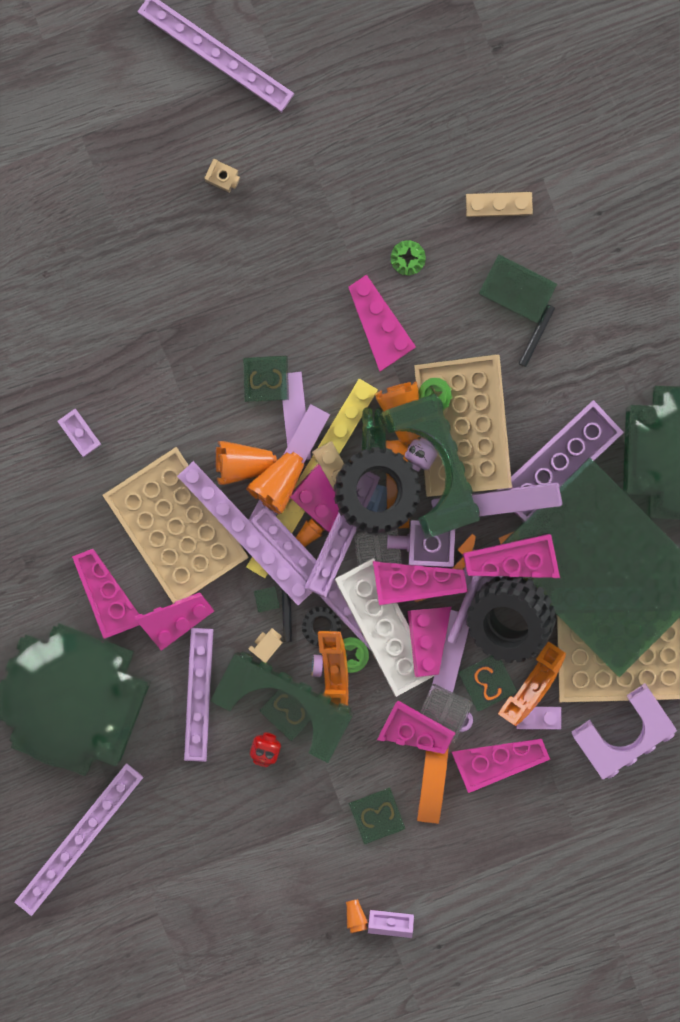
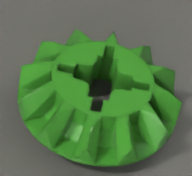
(399, 263)
(439, 385)
(362, 654)

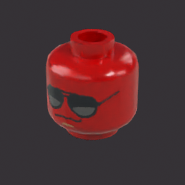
(265, 749)

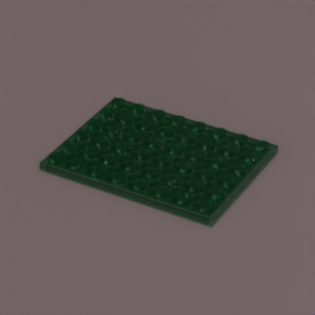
(613, 567)

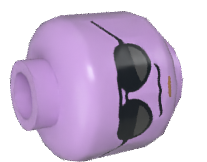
(421, 454)

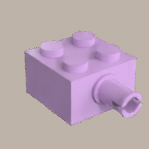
(425, 552)

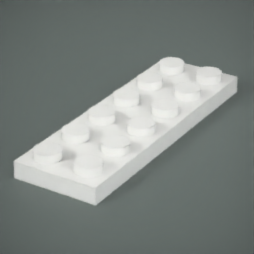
(381, 626)

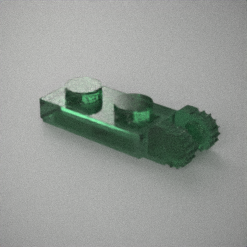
(373, 435)

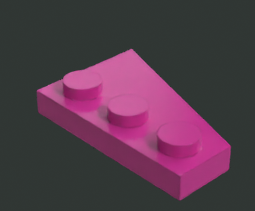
(317, 498)
(171, 622)
(428, 638)
(414, 729)

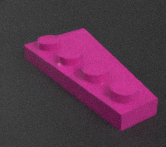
(383, 330)
(108, 601)

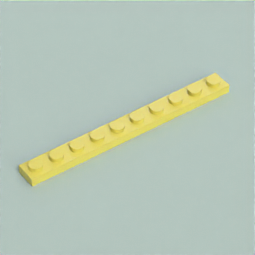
(338, 434)

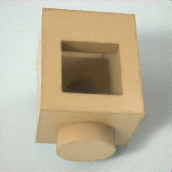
(212, 176)
(266, 645)

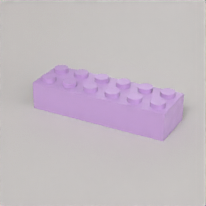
(559, 458)

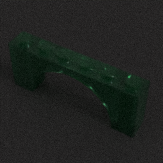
(427, 420)
(327, 717)

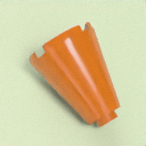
(397, 396)
(241, 462)
(277, 482)

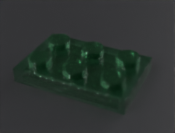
(517, 288)

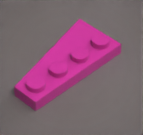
(515, 559)
(411, 582)
(495, 762)

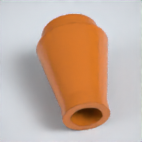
(309, 532)
(355, 917)

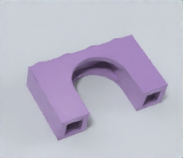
(609, 758)

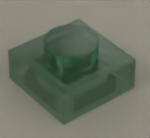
(266, 599)

